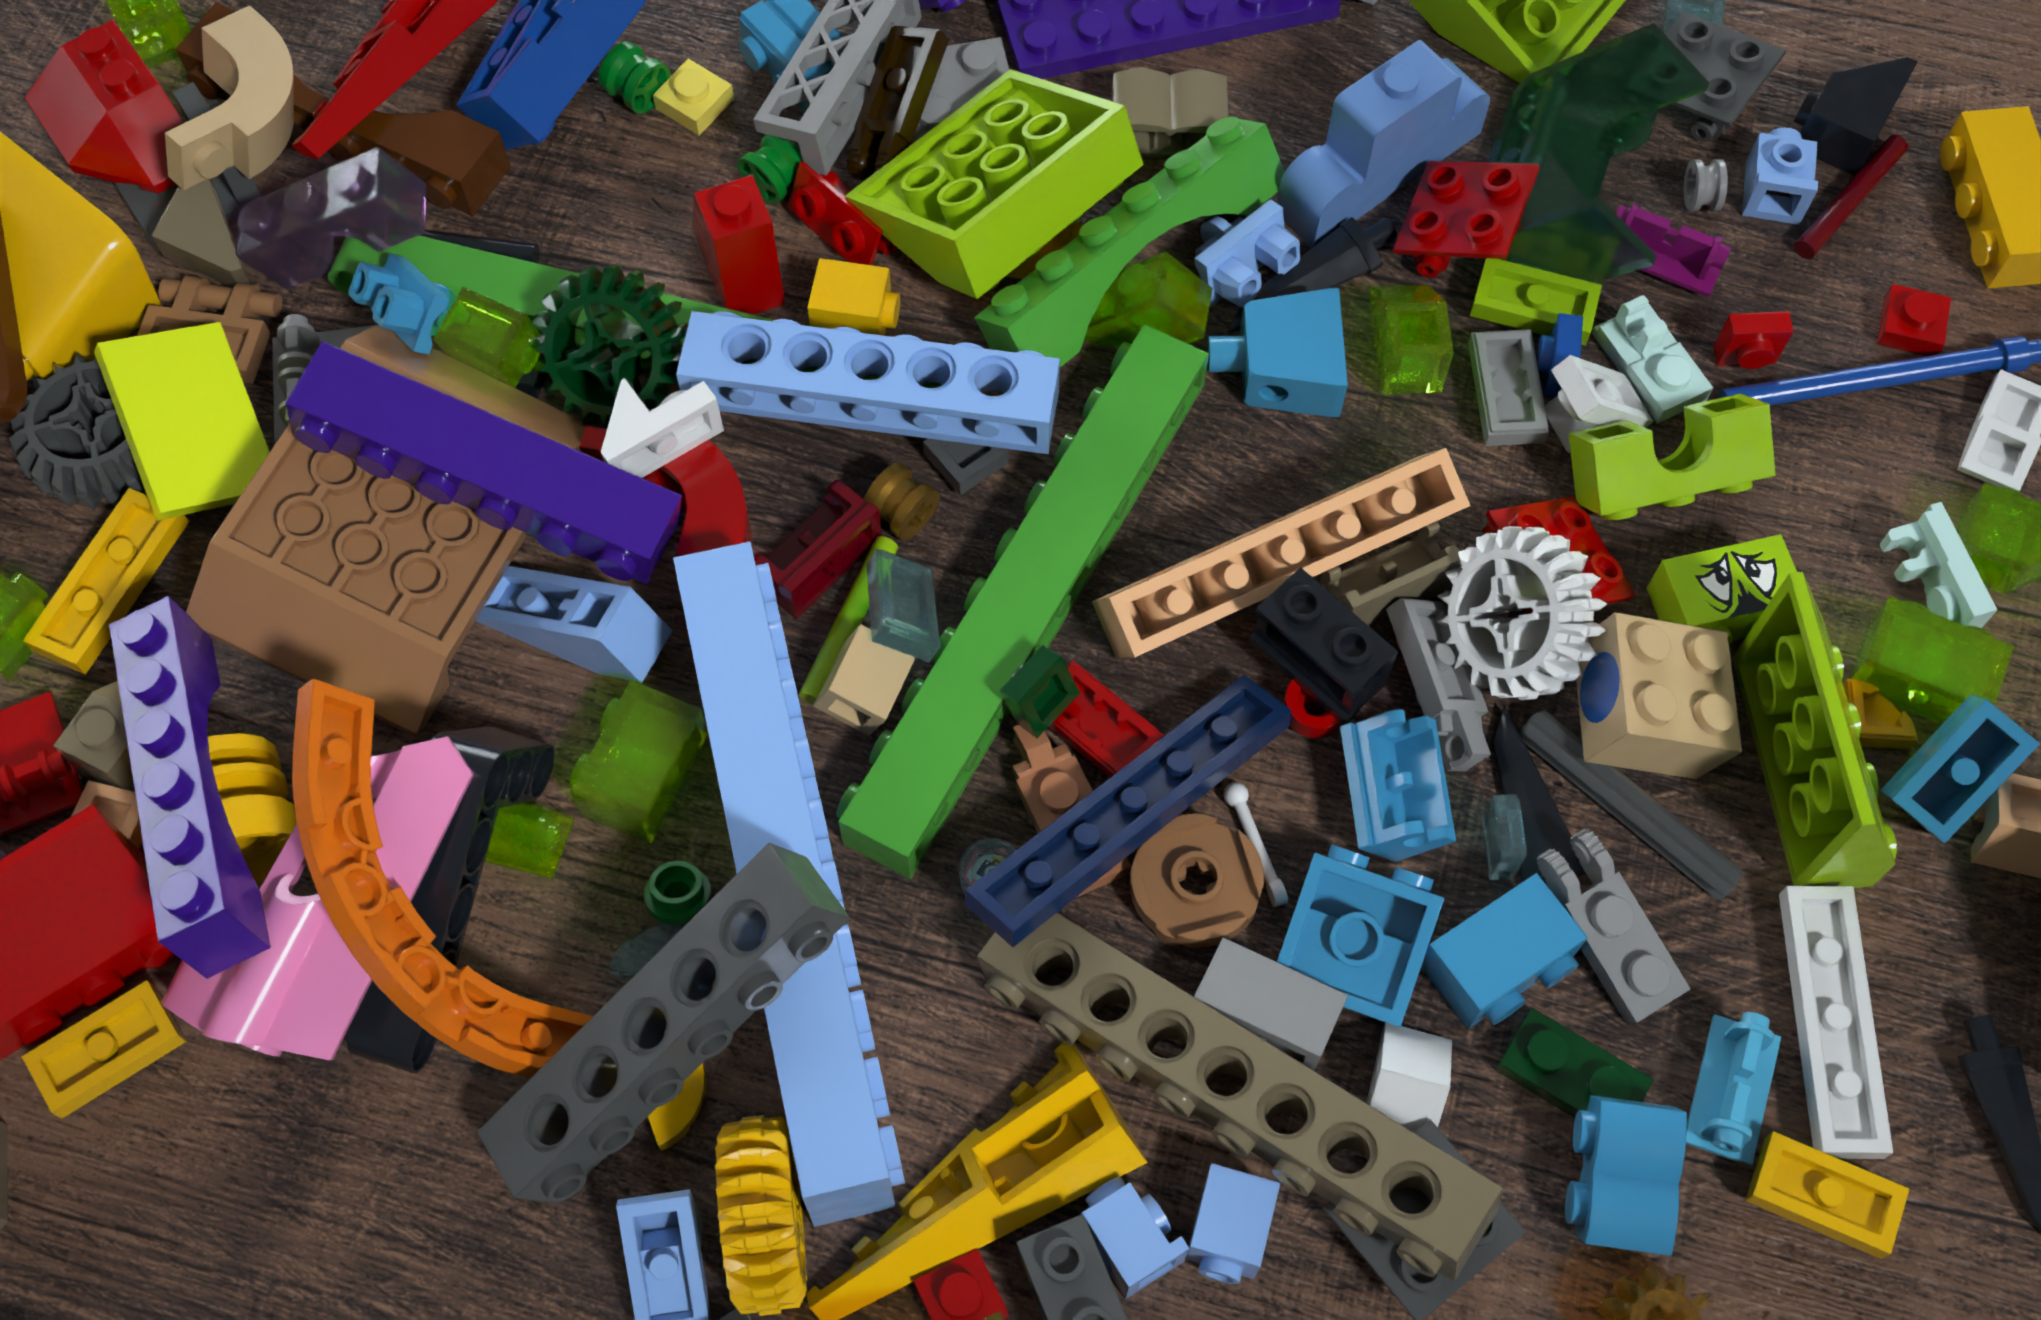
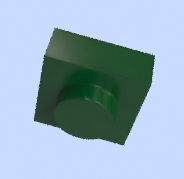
(1039, 691)

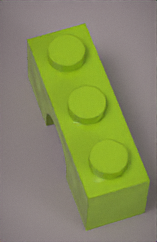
(1722, 451)

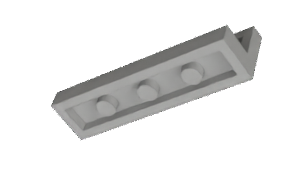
(839, 95)

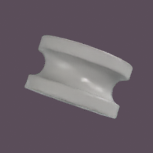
(1705, 185)

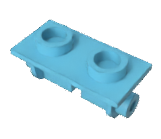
(1733, 1087)

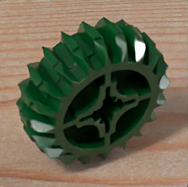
(604, 299)

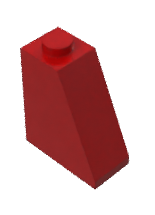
(739, 245)

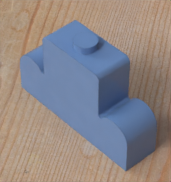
(1381, 140)

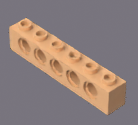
(1264, 558)

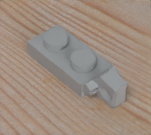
(1439, 688)

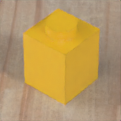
(853, 297)

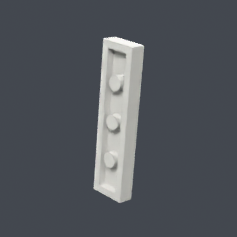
(1835, 1022)

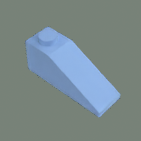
(578, 620)

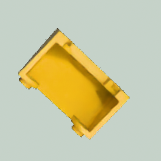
(68, 267)

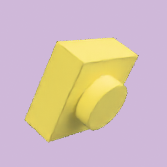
(693, 97)

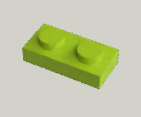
(1532, 297)

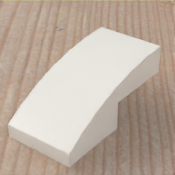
(2004, 433)

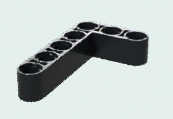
(506, 773)

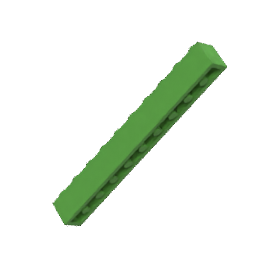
(1022, 603)

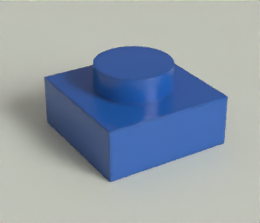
(1553, 349)

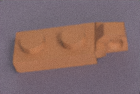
(1050, 785)

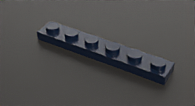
(1126, 810)

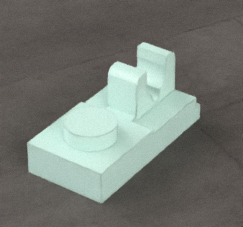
(1652, 360)
(1944, 566)

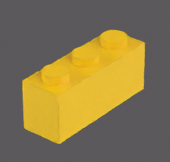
(1998, 191)

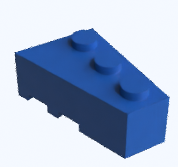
(542, 63)

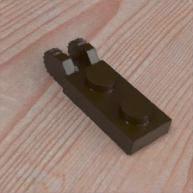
(895, 98)

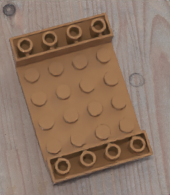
(359, 570)

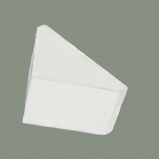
(1410, 1076)

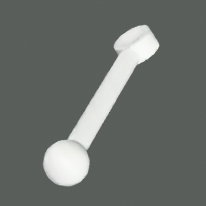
(1236, 796)

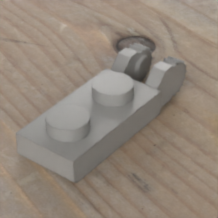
(1620, 937)

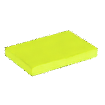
(184, 417)

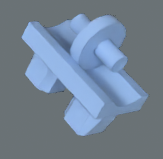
(1239, 248)

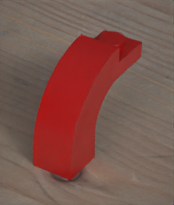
(709, 493)

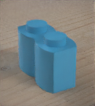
(1627, 1175)

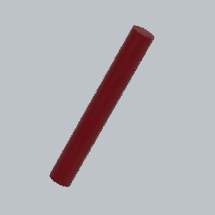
(1850, 197)

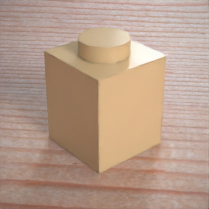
(863, 682)

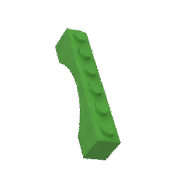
(1052, 307)

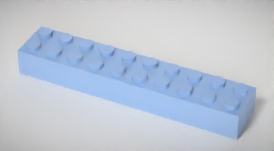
(774, 798)

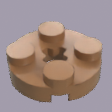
(1177, 913)

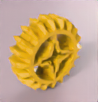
(760, 1216)

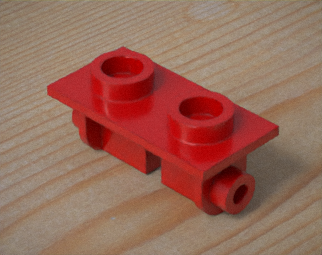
(824, 209)

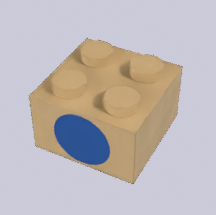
(1658, 698)

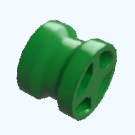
(632, 76)
(772, 167)

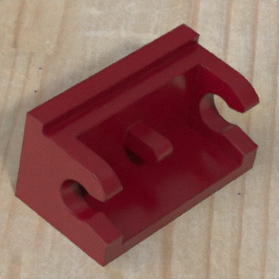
(822, 548)

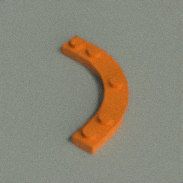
(380, 923)

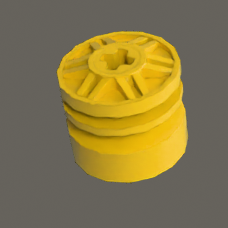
(253, 797)

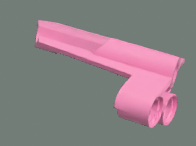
(308, 982)

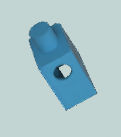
(1288, 353)

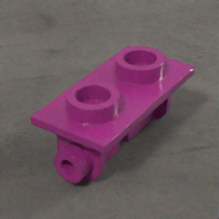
(1683, 255)

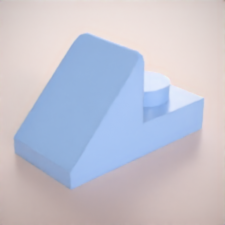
(664, 1256)

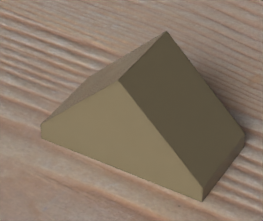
(199, 235)

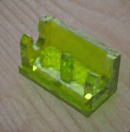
(151, 27)

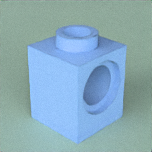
(1232, 1224)

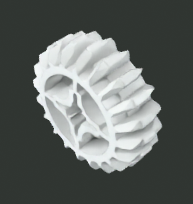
(1537, 649)

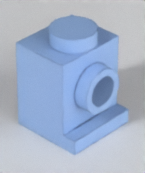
(1780, 164)
(1132, 1236)

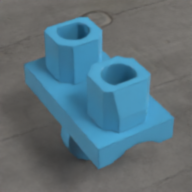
(403, 300)

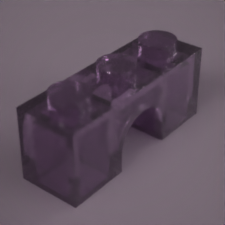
(364, 198)

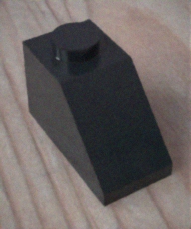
(1852, 111)

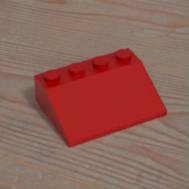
(71, 926)

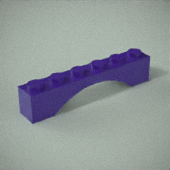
(197, 876)

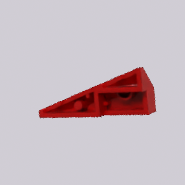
(385, 60)

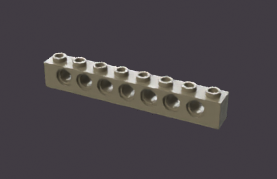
(1275, 1083)

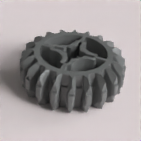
(74, 419)

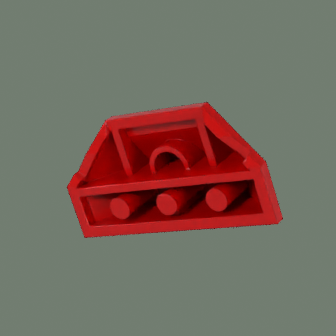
(106, 110)

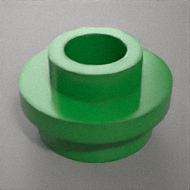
(673, 880)

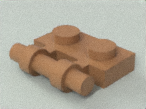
(241, 305)

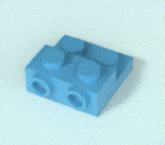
(1362, 932)

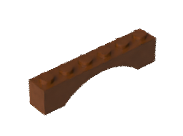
(442, 148)

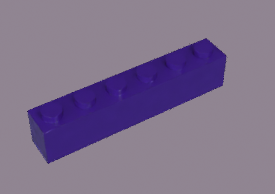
(482, 464)

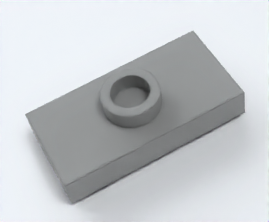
(1508, 388)

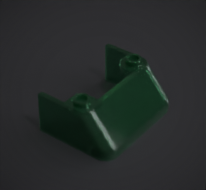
(1571, 125)

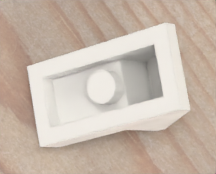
(1592, 398)
(647, 440)

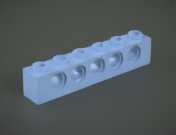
(891, 404)

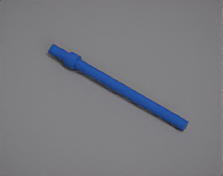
(2007, 354)

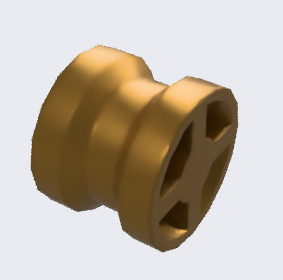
(902, 501)

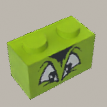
(1721, 586)

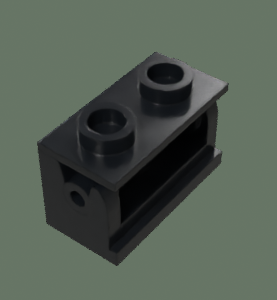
(1322, 645)

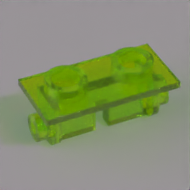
(529, 839)

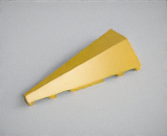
(1037, 1158)

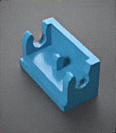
(1397, 785)

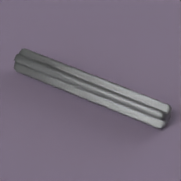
(1632, 806)

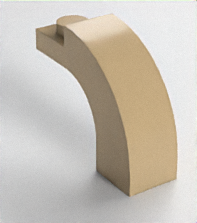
(256, 122)

